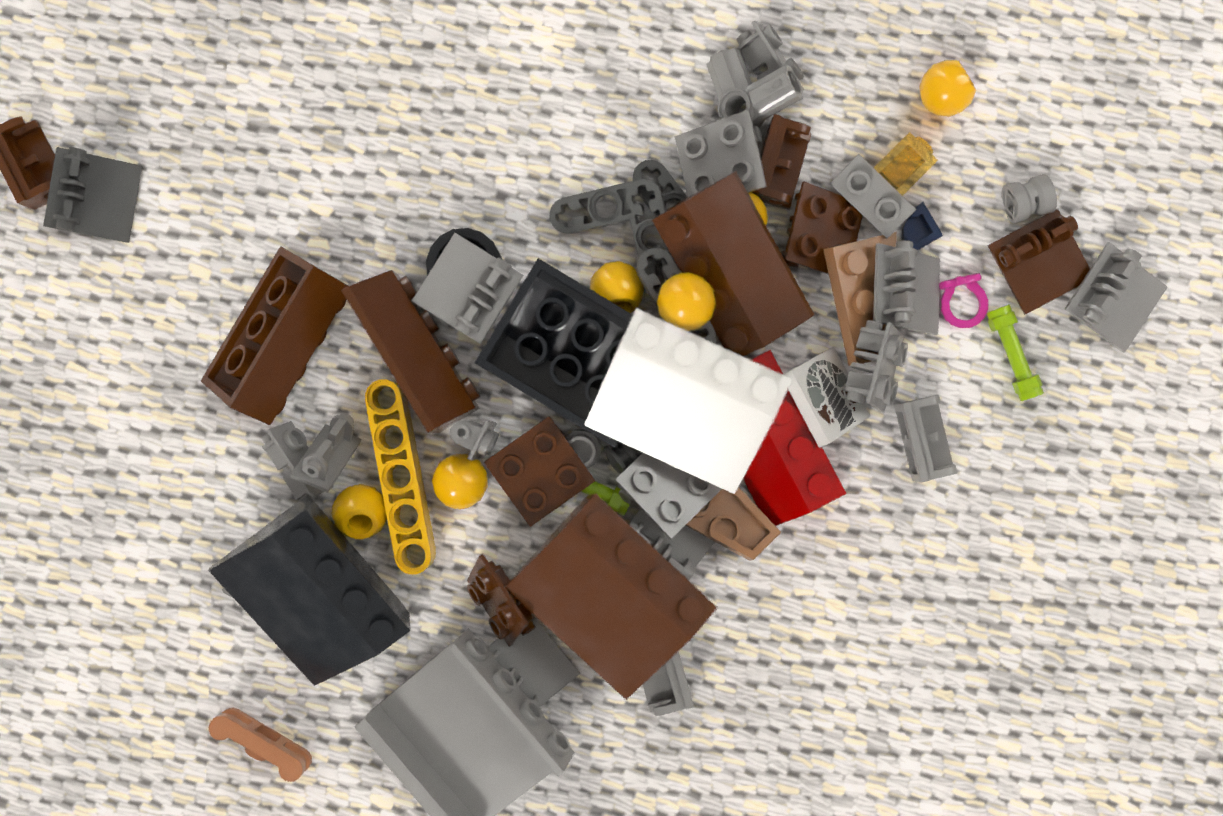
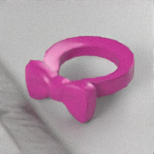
(971, 283)

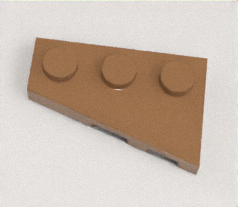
(852, 283)
(735, 524)

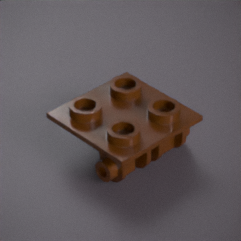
(818, 223)
(1041, 260)
(539, 471)
(488, 589)

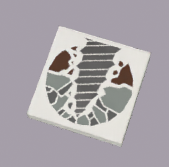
(821, 397)

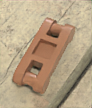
(262, 742)

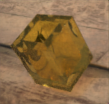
(906, 163)

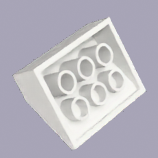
(687, 401)

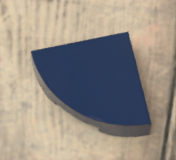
(921, 228)

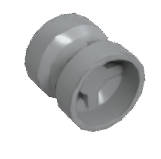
(1030, 198)

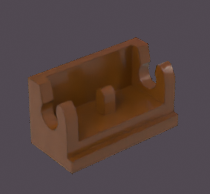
(782, 160)
(26, 161)

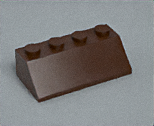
(730, 247)
(275, 337)
(412, 350)

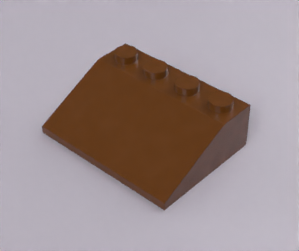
(610, 596)

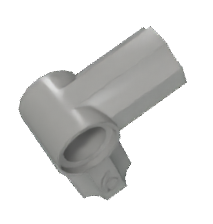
(762, 97)

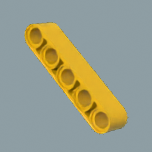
(393, 495)

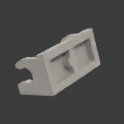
(924, 439)
(668, 689)

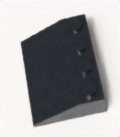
(557, 343)
(313, 593)

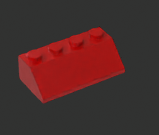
(789, 469)

